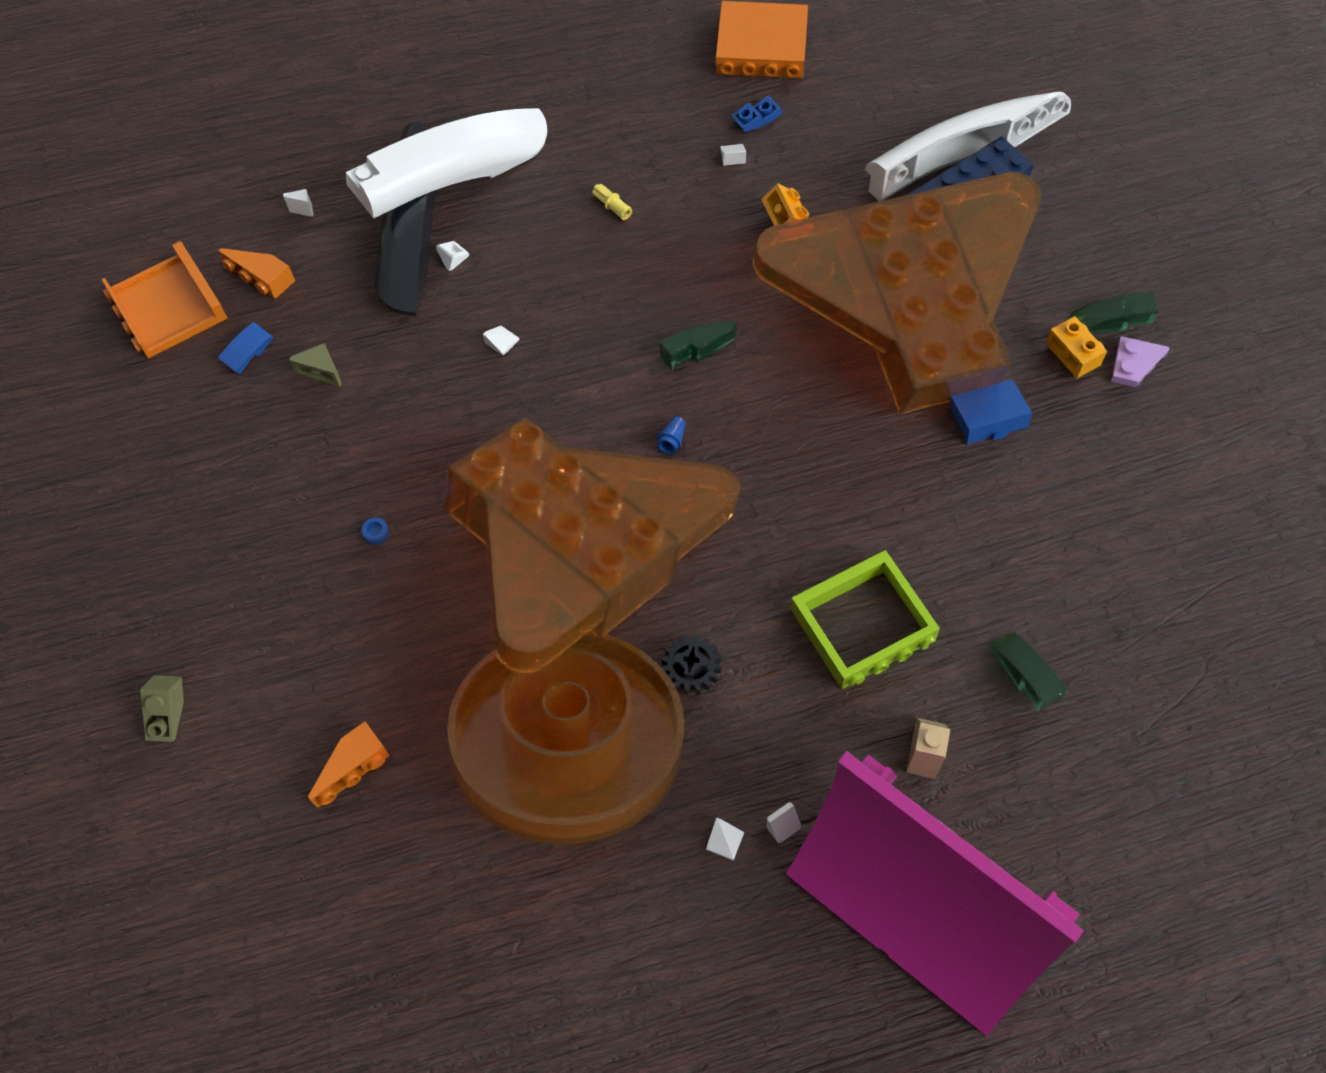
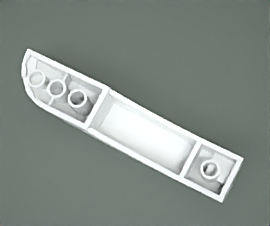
(961, 137)
(447, 156)

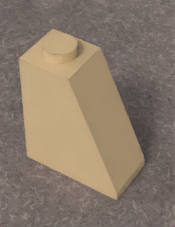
(928, 748)

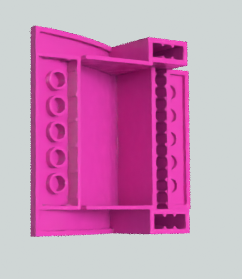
(929, 896)

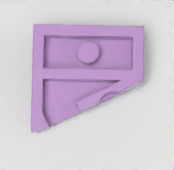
(1135, 360)

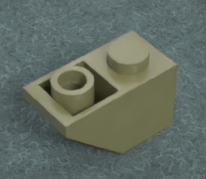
(162, 707)

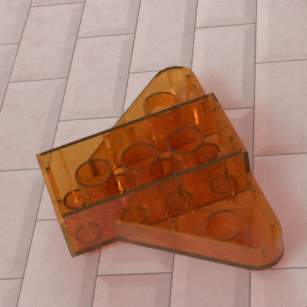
(913, 279)
(577, 534)

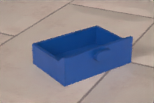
(990, 411)

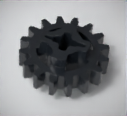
(703, 666)

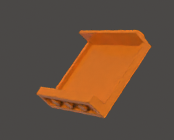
(761, 39)
(165, 303)

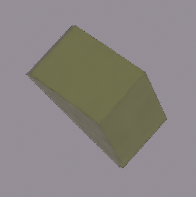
(316, 364)

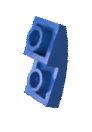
(755, 116)
(244, 346)

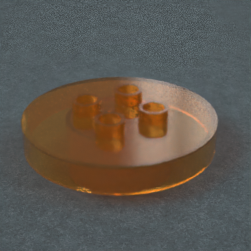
(570, 745)

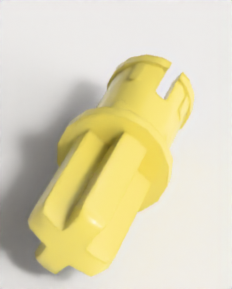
(612, 201)

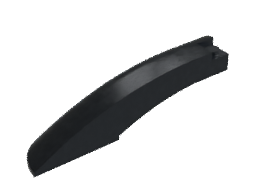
(405, 248)

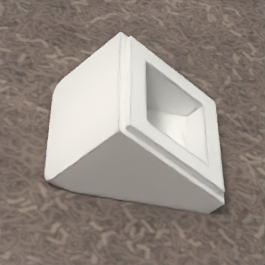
(733, 154)
(299, 202)
(783, 823)

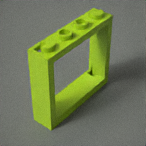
(845, 581)

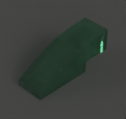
(1118, 312)
(697, 342)
(1029, 670)

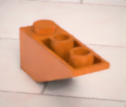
(263, 270)
(350, 760)

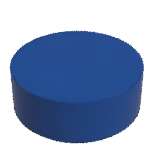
(375, 531)

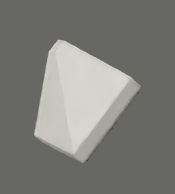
(451, 254)
(500, 339)
(724, 839)

